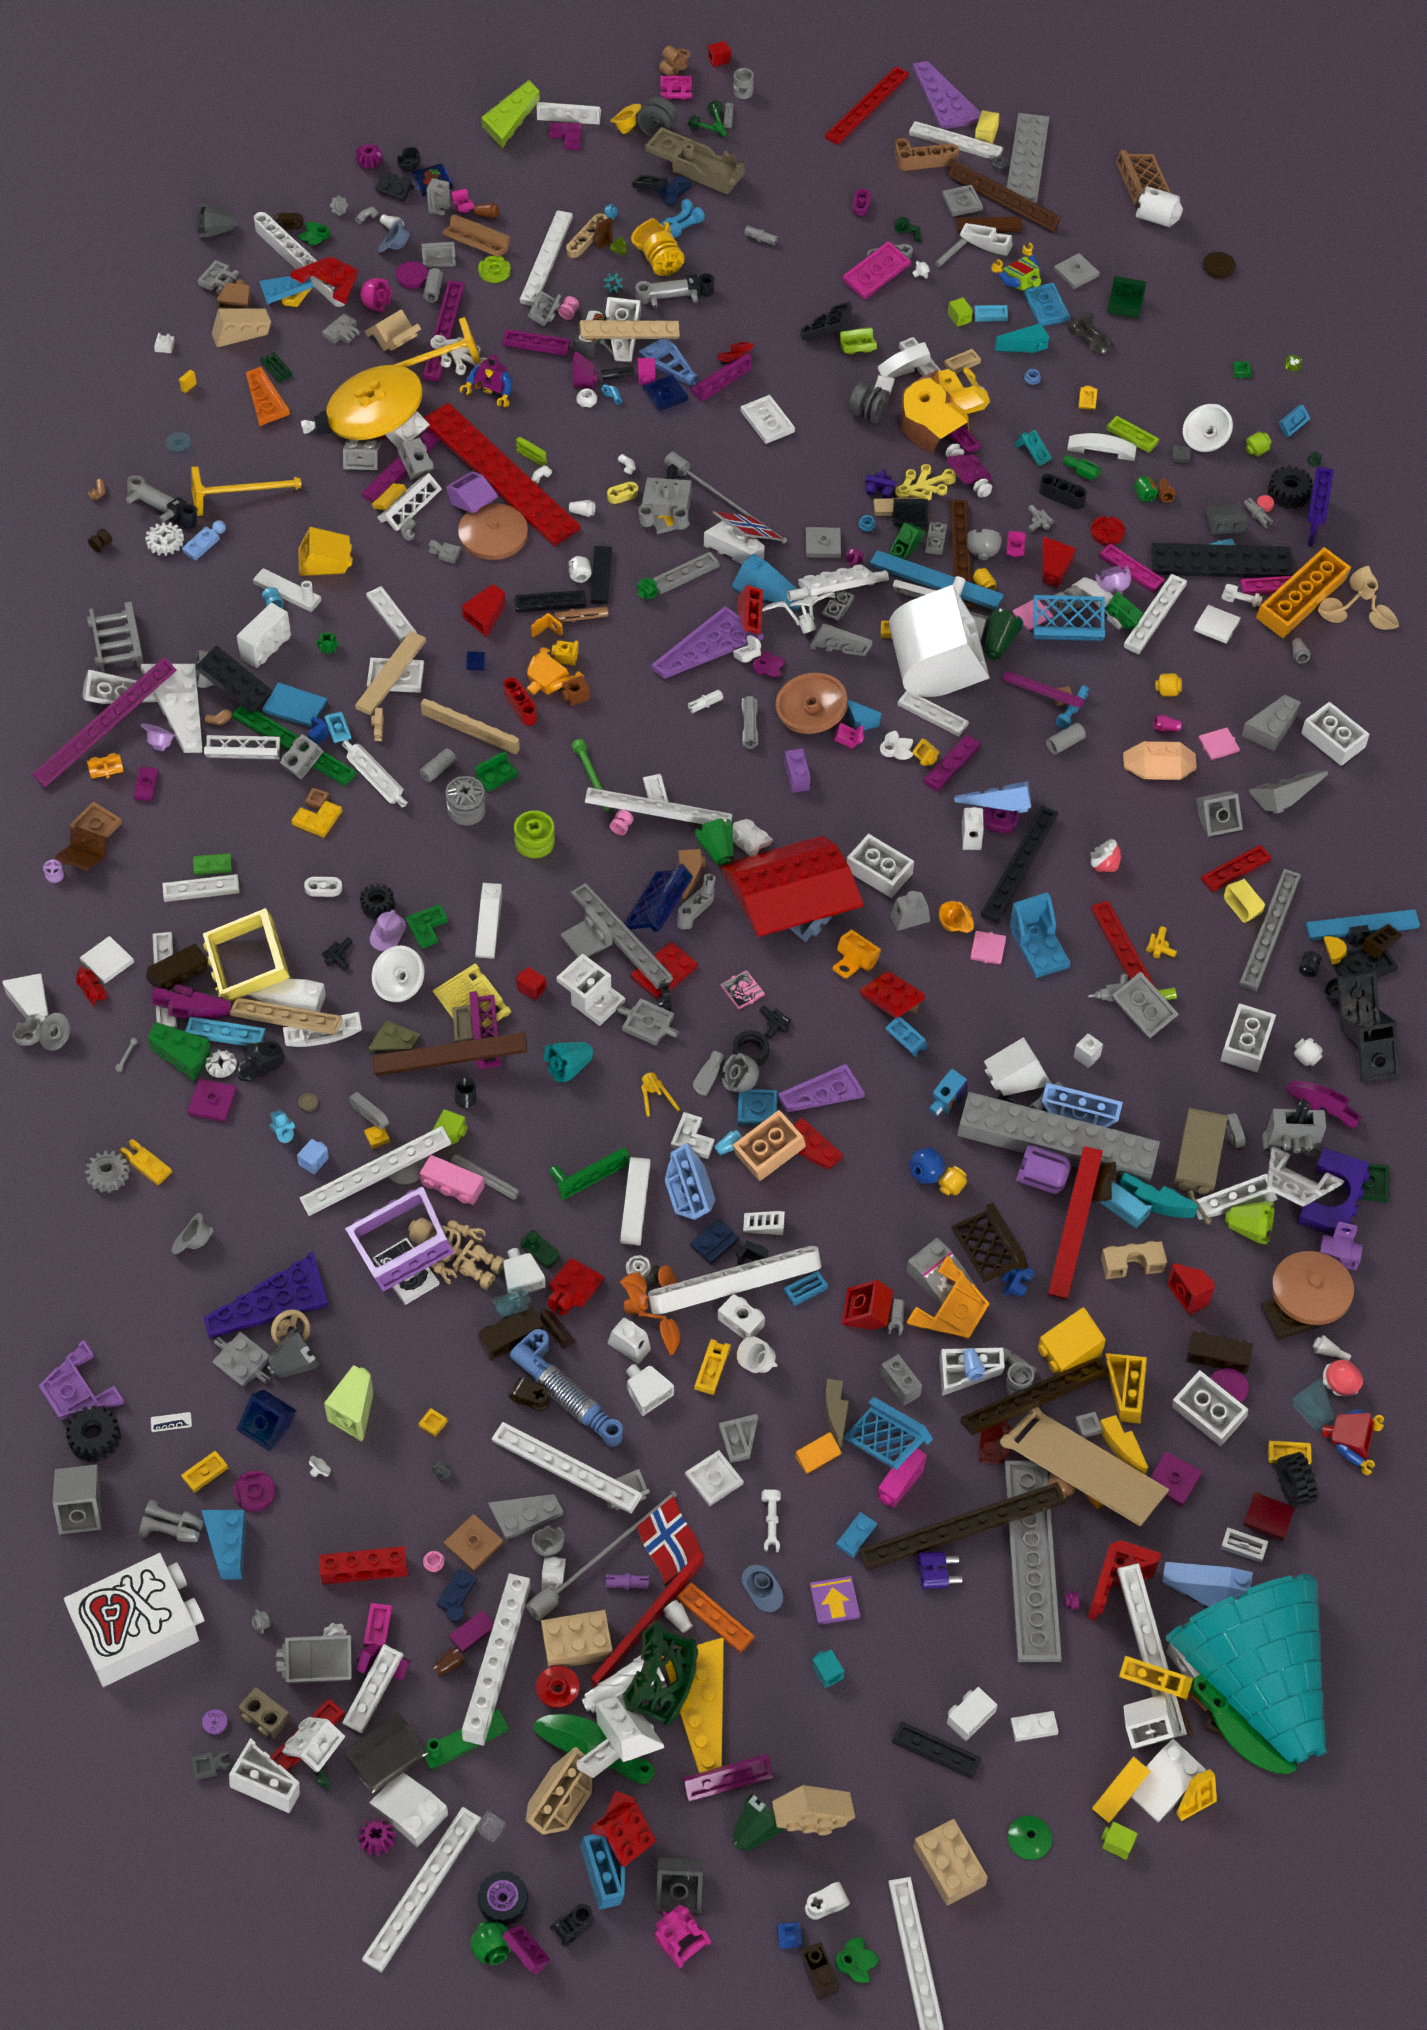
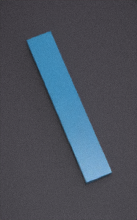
(1339, 927)

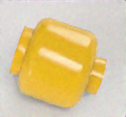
(1169, 684)
(952, 1181)

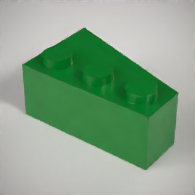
(179, 1048)

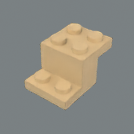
(393, 331)

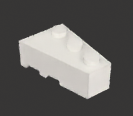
(732, 542)
(264, 1779)

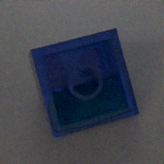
(265, 1419)

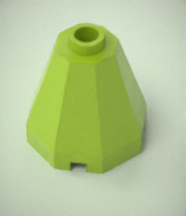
(1252, 1220)

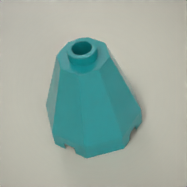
(567, 1059)

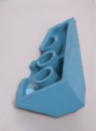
(762, 575)

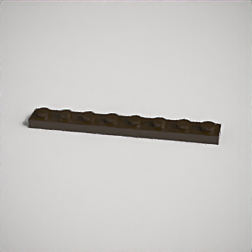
(1033, 1396)

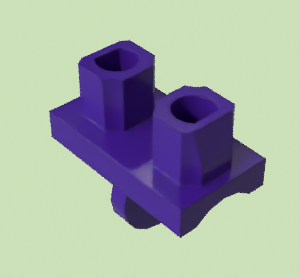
(882, 482)

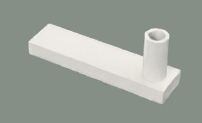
(918, 591)
(298, 595)

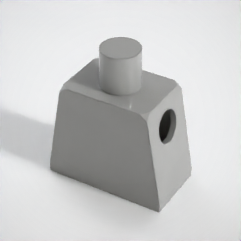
(910, 911)

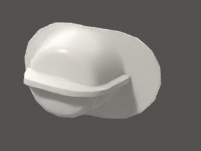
(756, 1355)

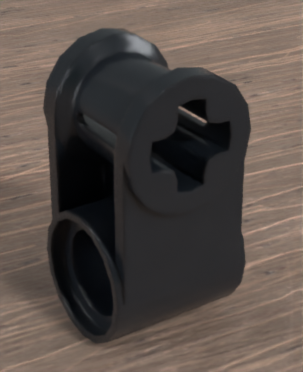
(571, 1925)

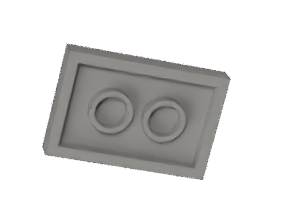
(1144, 1005)

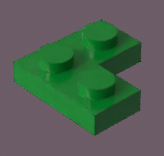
(423, 922)

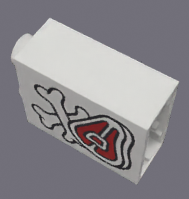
(134, 1618)

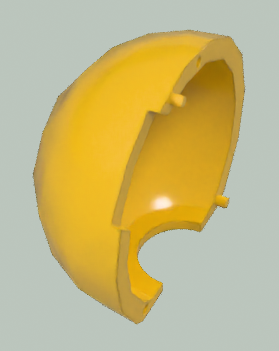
(647, 229)

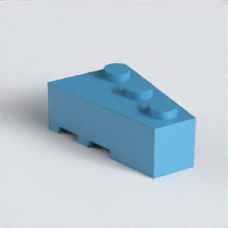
(227, 1538)
(604, 1871)

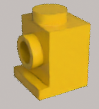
(565, 652)

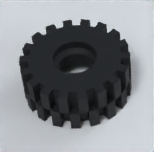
(1286, 495)
(96, 1446)
(1297, 1480)

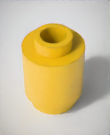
(984, 579)

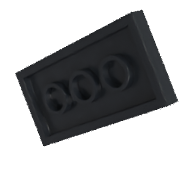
(233, 679)

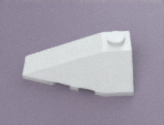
(623, 310)
(106, 688)
(293, 993)

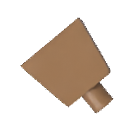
(235, 296)

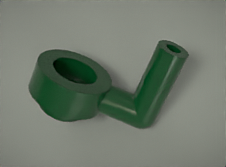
(902, 225)

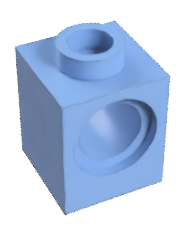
(313, 1156)

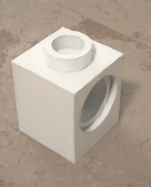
(1088, 1050)

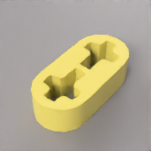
(622, 492)

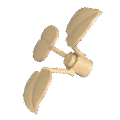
(1367, 585)

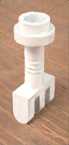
(1230, 592)

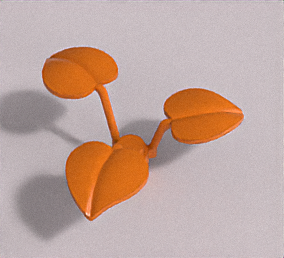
(637, 1304)

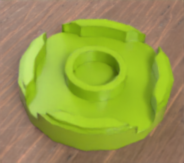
(494, 269)

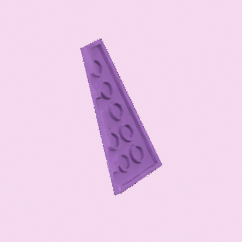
(946, 102)
(709, 641)

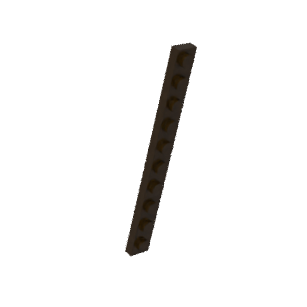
(962, 1526)

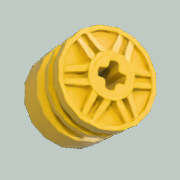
(663, 253)

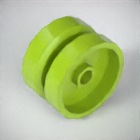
(534, 834)

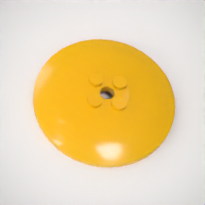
(394, 400)

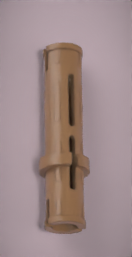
(582, 614)

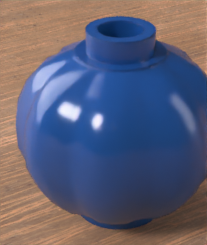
(926, 1165)

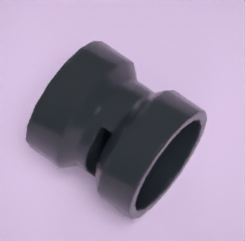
(1310, 964)

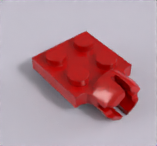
(573, 1286)

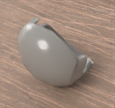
(28, 1032)
(548, 1541)

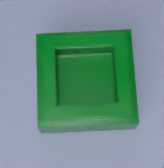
(1241, 369)

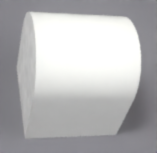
(937, 644)

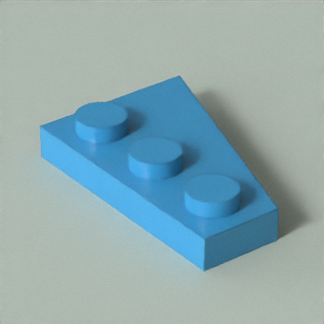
(283, 287)

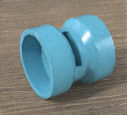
(272, 595)

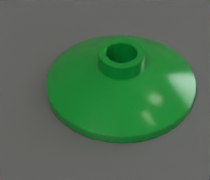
(1028, 1847)

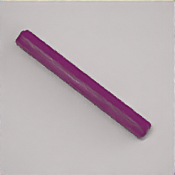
(1043, 689)

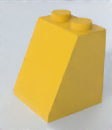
(324, 553)
(1072, 1342)

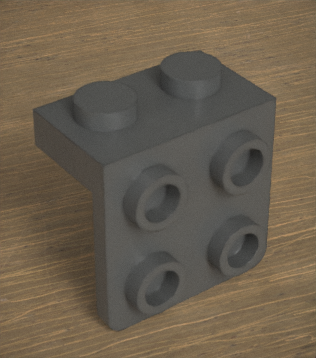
(1226, 519)

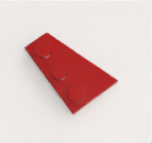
(817, 1147)

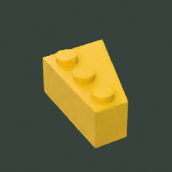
(1127, 1382)

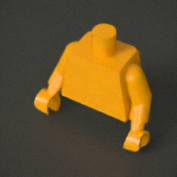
(546, 673)

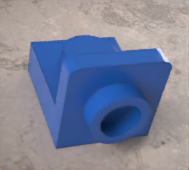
(319, 730)

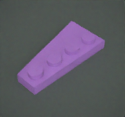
(822, 1090)

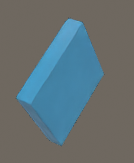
(756, 1106)

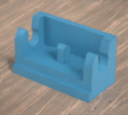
(906, 1036)

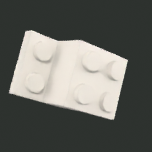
(590, 989)

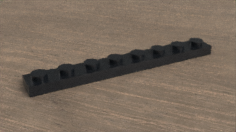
(1019, 864)

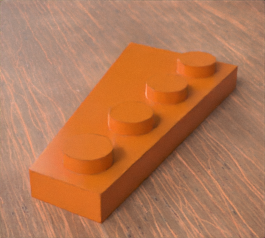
(266, 399)

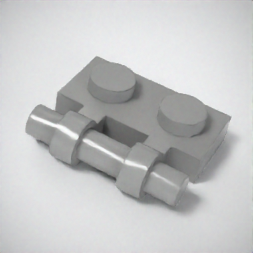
(214, 274)

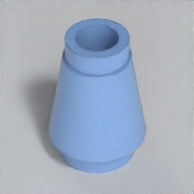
(973, 1366)

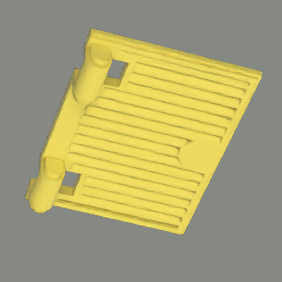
(456, 993)

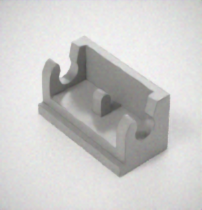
(438, 196)
(438, 254)

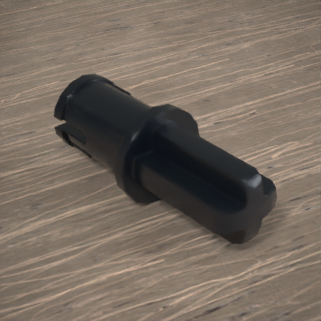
(617, 372)

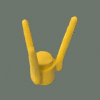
(652, 1084)

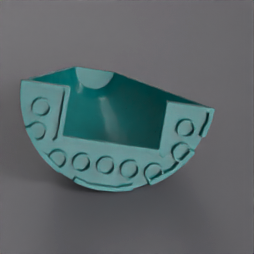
(1265, 1660)

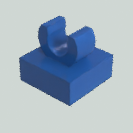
(789, 1935)

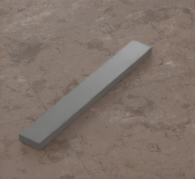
(1270, 930)
(623, 937)

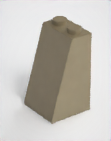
(1200, 1151)

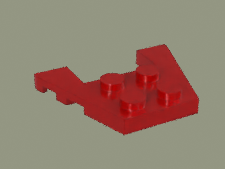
(332, 272)

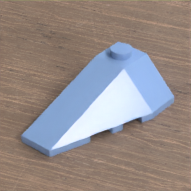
(1011, 798)
(1206, 1582)

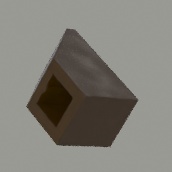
(819, 1971)

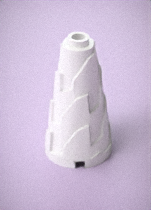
(616, 1685)

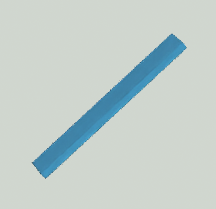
(935, 579)

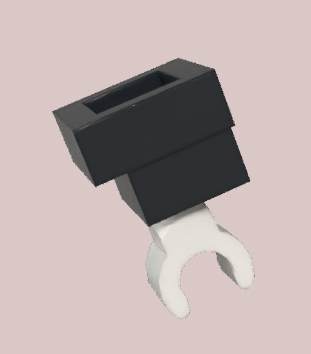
(320, 423)

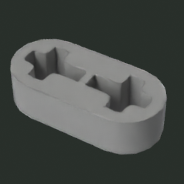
(1235, 1131)

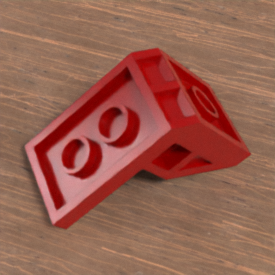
(1121, 1555)

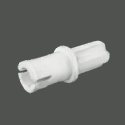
(705, 701)

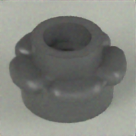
(998, 163)
(441, 1470)

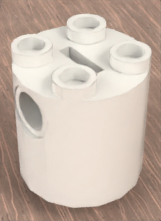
(1159, 207)

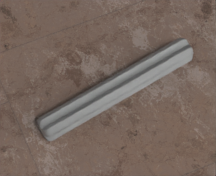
(489, 1179)

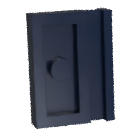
(714, 1241)

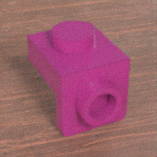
(461, 201)
(1016, 543)
(848, 735)

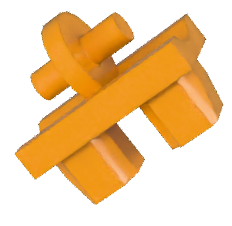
(105, 766)

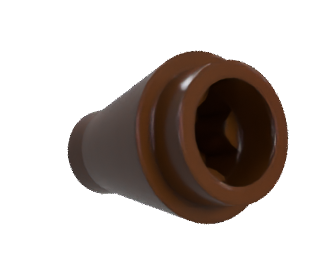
(449, 1661)

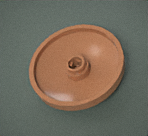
(493, 531)
(811, 703)
(1312, 1288)

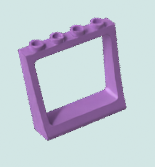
(412, 1260)

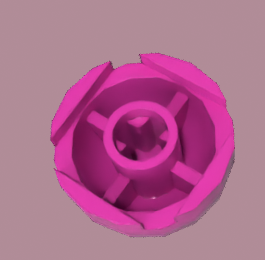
(376, 294)

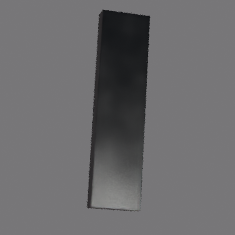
(601, 574)
(550, 601)
(936, 1750)

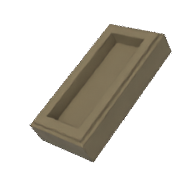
(462, 1024)

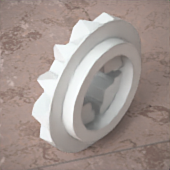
(229, 1064)

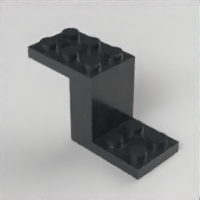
(1368, 1026)

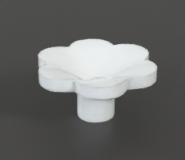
(319, 1467)

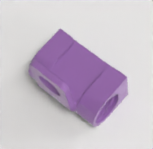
(1342, 1246)

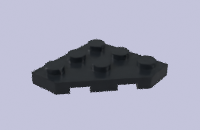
(836, 320)

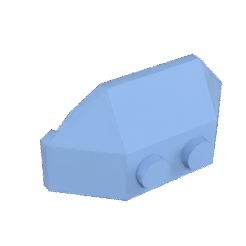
(1081, 1105)
(688, 1184)

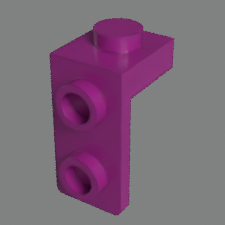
(368, 1656)

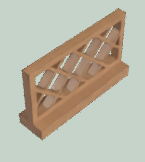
(1132, 178)

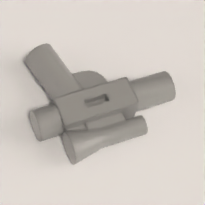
(1039, 519)

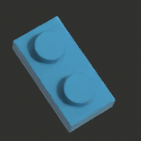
(1294, 420)
(856, 1535)

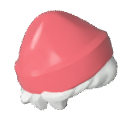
(1106, 857)
(1342, 1378)

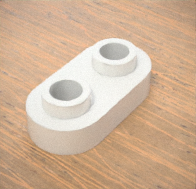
(324, 886)

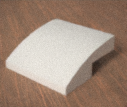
(1217, 624)

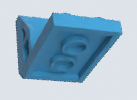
(1034, 932)

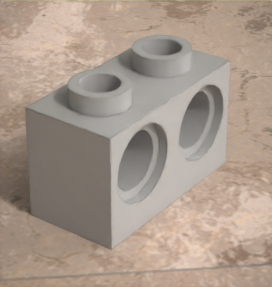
(304, 759)

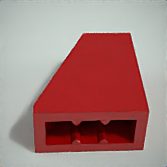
(1056, 561)
(484, 609)

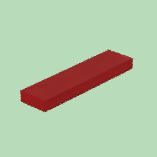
(1236, 868)
(329, 1711)

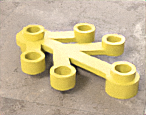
(906, 490)

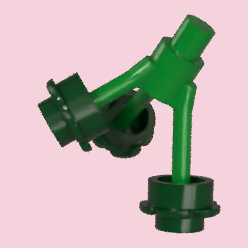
(714, 108)

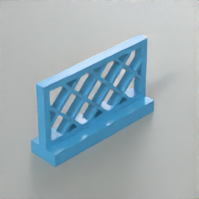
(1069, 633)
(897, 1422)

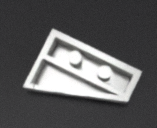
(953, 1367)

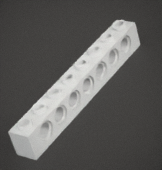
(496, 1659)

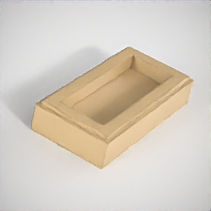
(965, 359)

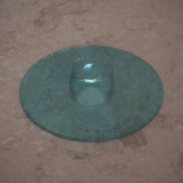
(178, 441)

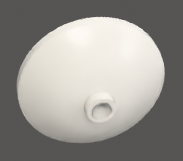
(1203, 421)
(389, 973)

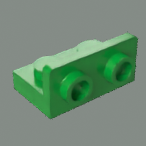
(1123, 611)
(495, 772)

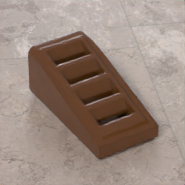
(603, 233)

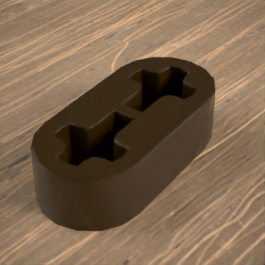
(288, 220)

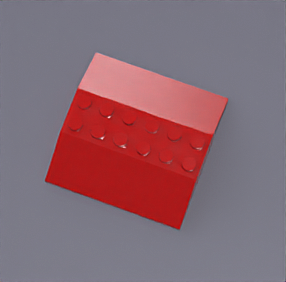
(793, 885)

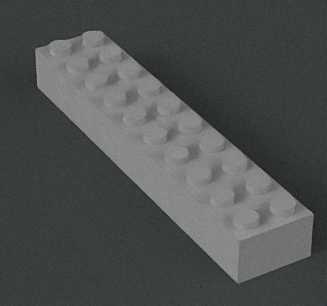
(1018, 1126)

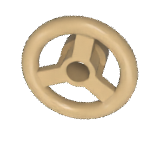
(284, 1324)

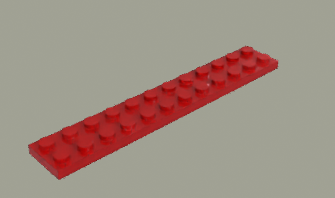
(502, 474)

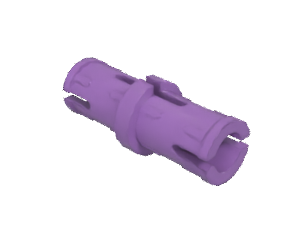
(627, 1581)

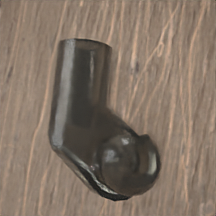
(653, 1277)

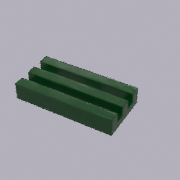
(281, 365)

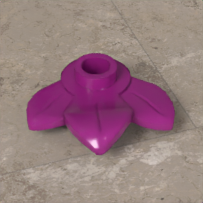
(768, 664)

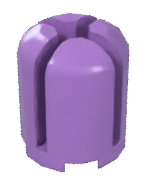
(1044, 1170)

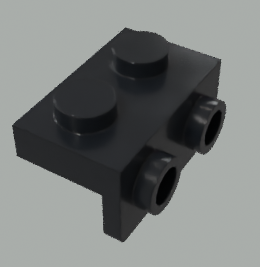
(394, 186)
(910, 511)

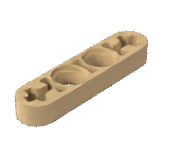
(575, 247)

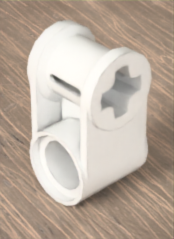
(830, 1900)

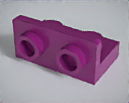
(526, 1949)

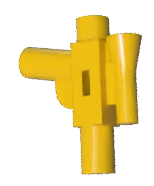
(1160, 945)

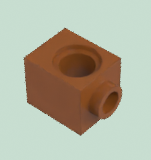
(576, 691)

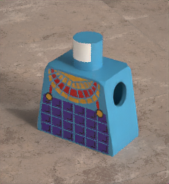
(949, 1093)

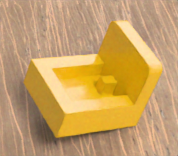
(926, 752)

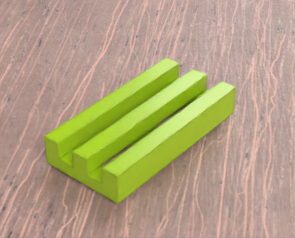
(531, 451)

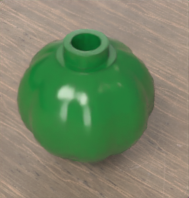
(488, 1943)

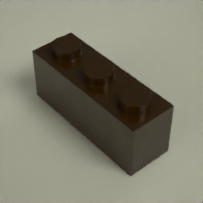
(177, 968)
(506, 1334)
(1219, 1352)

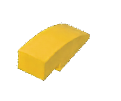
(1123, 1444)

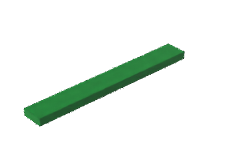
(266, 727)

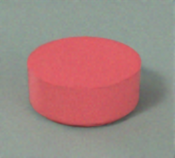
(1266, 502)

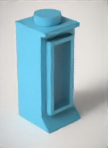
(1127, 1206)

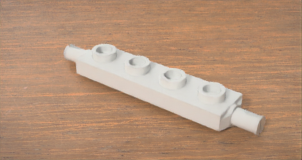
(374, 773)

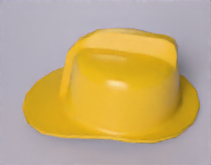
(626, 118)

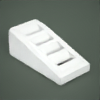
(764, 1216)

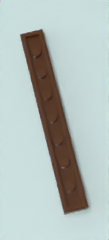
(1005, 196)
(960, 551)
(450, 1053)

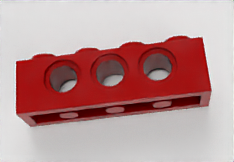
(363, 1565)

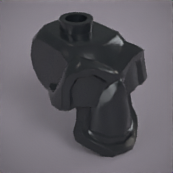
(260, 1059)

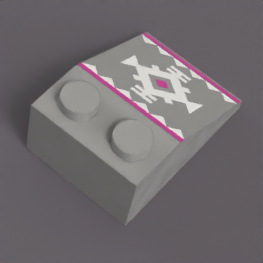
(925, 1266)

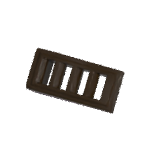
(1379, 941)

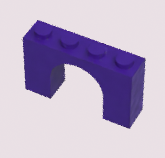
(1353, 1173)

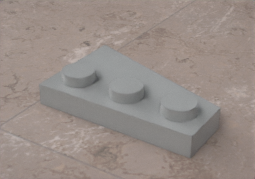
(838, 639)
(524, 1514)

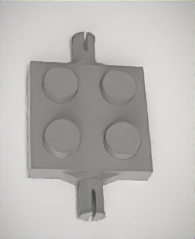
(648, 1021)
(241, 1360)

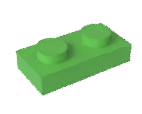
(212, 864)

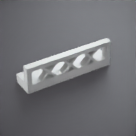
(568, 113)
(405, 498)
(242, 752)

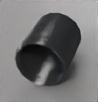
(465, 1085)

